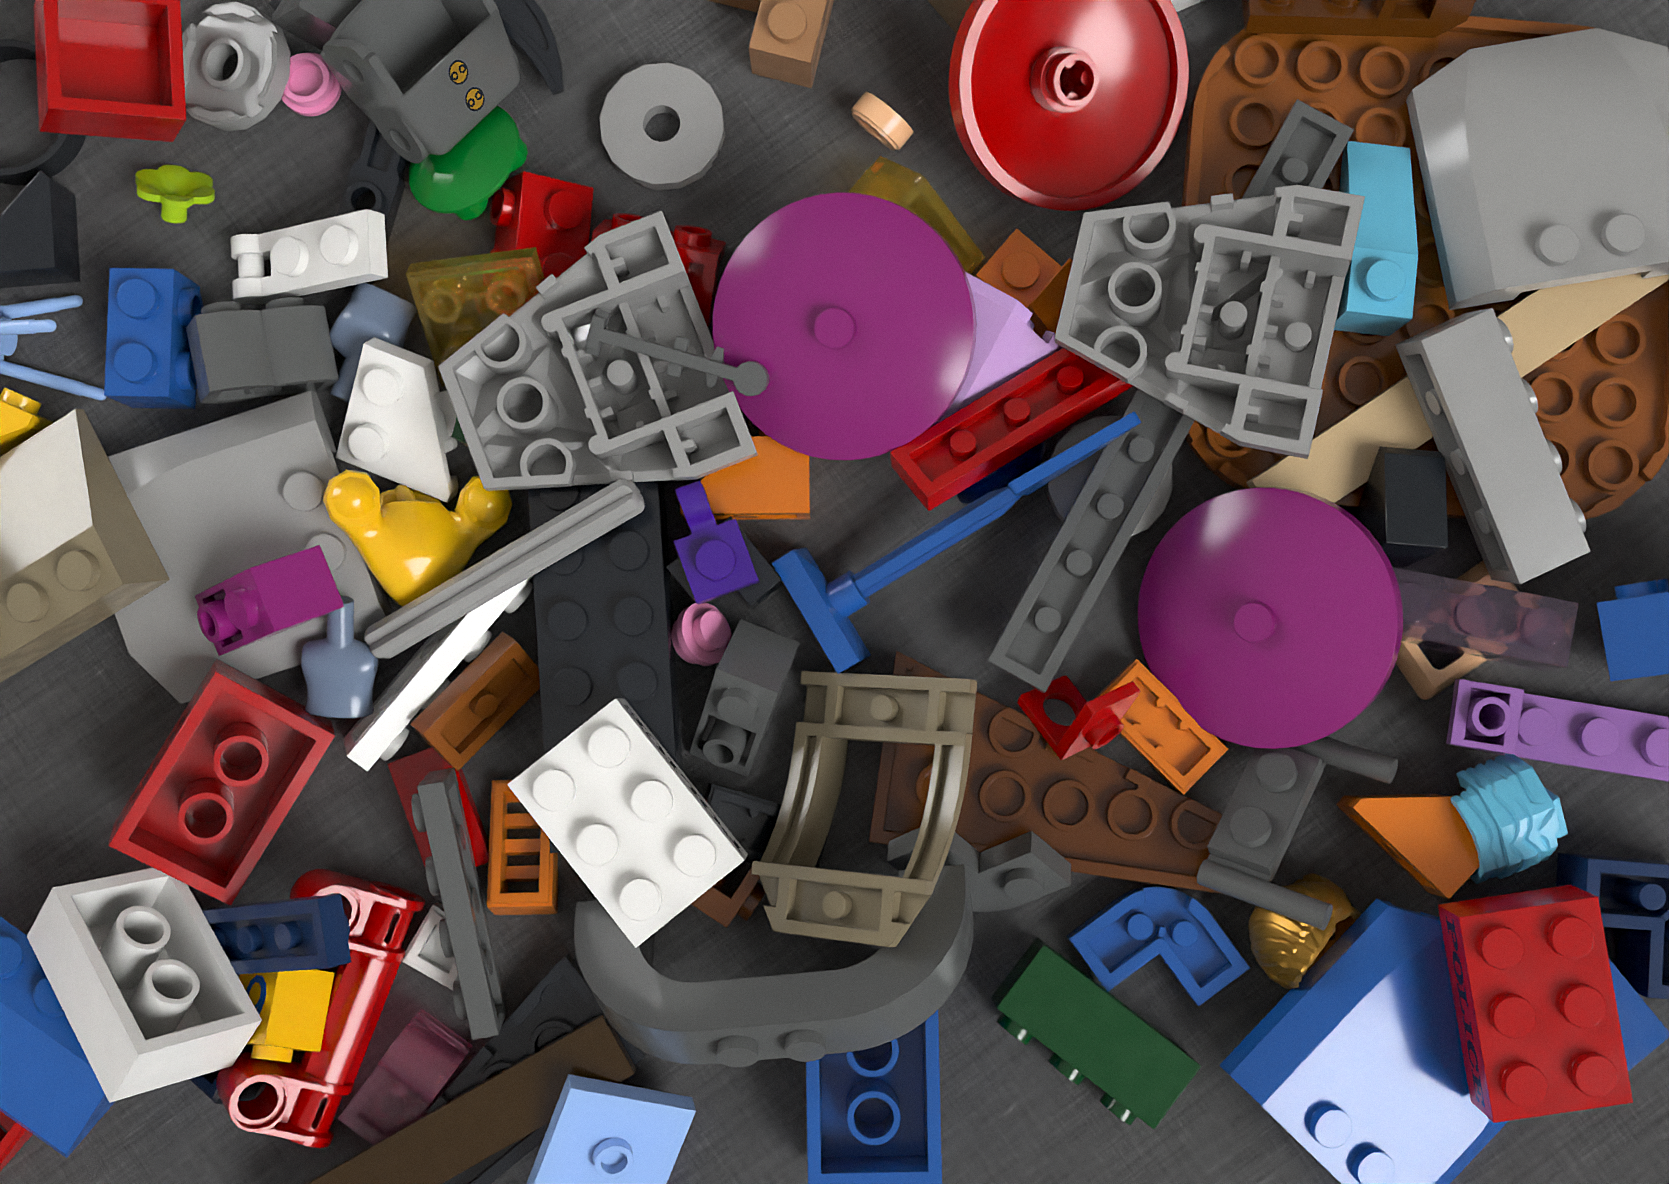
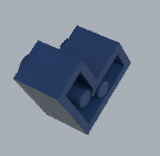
(1635, 901)

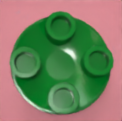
(471, 170)

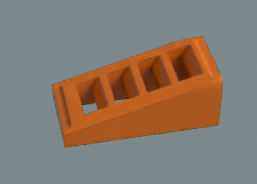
(500, 847)

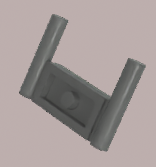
(1265, 817)

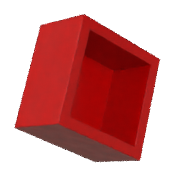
(110, 68)

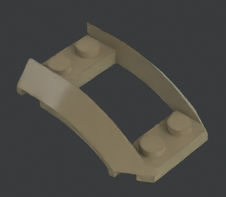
(872, 709)

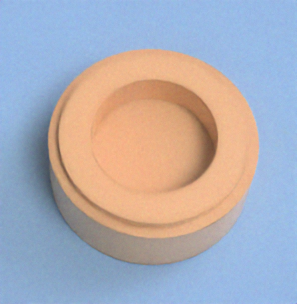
(881, 121)

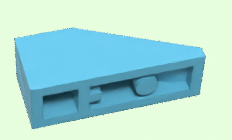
(1385, 255)

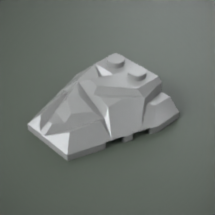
(1217, 306)
(565, 418)

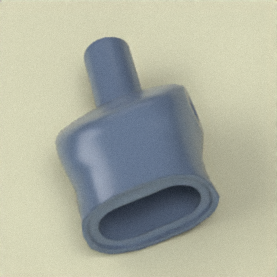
(366, 316)
(339, 669)

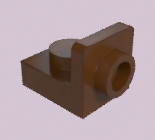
(724, 905)

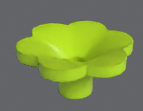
(175, 190)

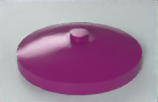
(853, 320)
(1270, 616)

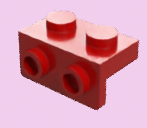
(544, 215)

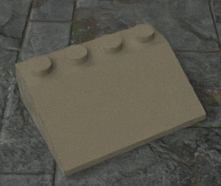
(65, 542)

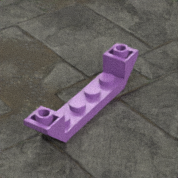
(1558, 731)

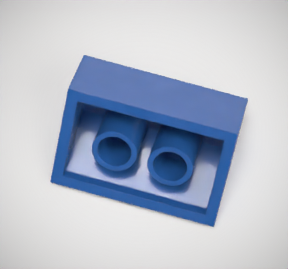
(42, 1065)

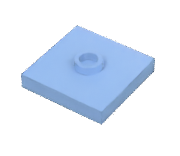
(612, 1135)

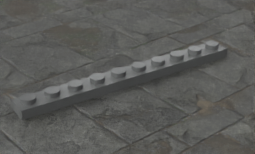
(1138, 460)

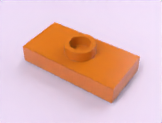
(1165, 731)

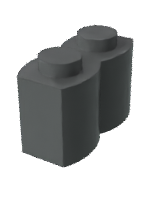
(261, 352)

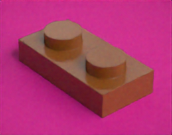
(479, 701)

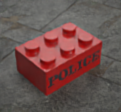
(222, 783)
(1535, 1003)

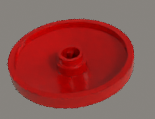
(1068, 95)

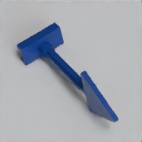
(830, 604)

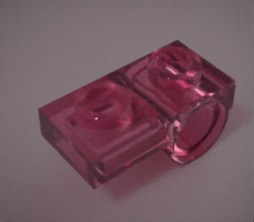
(406, 1078)

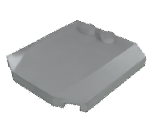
(1546, 163)
(226, 504)

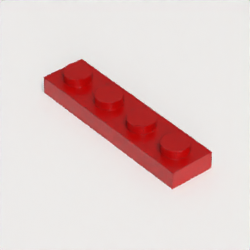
(1002, 426)

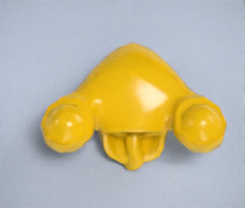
(410, 536)

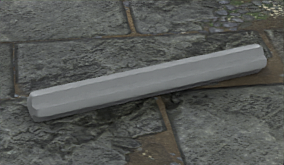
(505, 568)

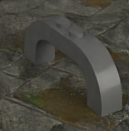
(779, 1014)

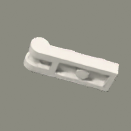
(310, 257)

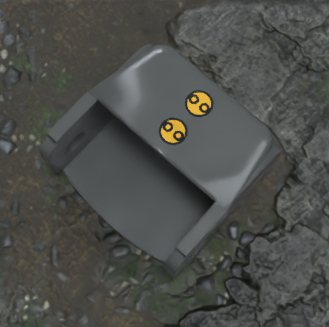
(423, 69)

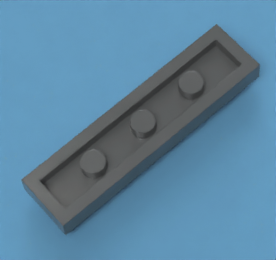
(465, 929)

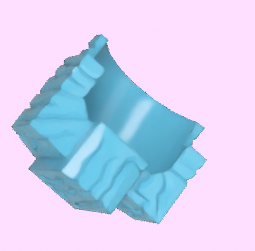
(1508, 816)

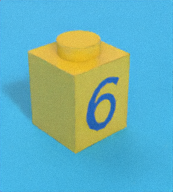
(291, 1011)

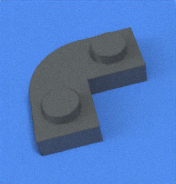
(1001, 875)

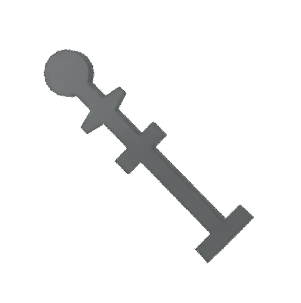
(749, 377)

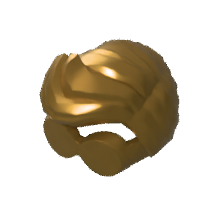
(1289, 947)

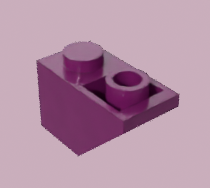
(268, 600)

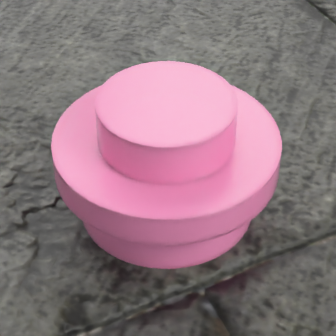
(311, 85)
(701, 634)

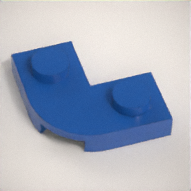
(1163, 924)

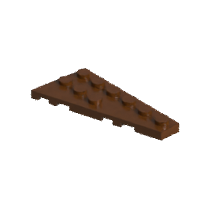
(1082, 806)

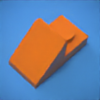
(1030, 277)

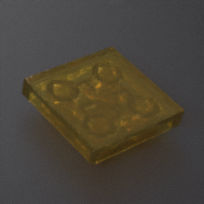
(468, 293)

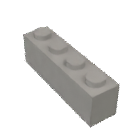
(1494, 446)

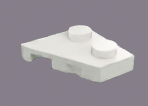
(396, 421)

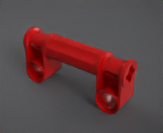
(306, 1095)

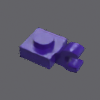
(714, 554)

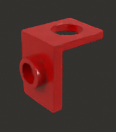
(1095, 721)

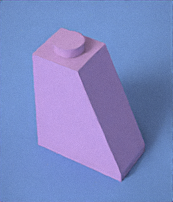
(1002, 345)

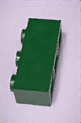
(1093, 1036)

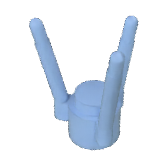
(8, 341)

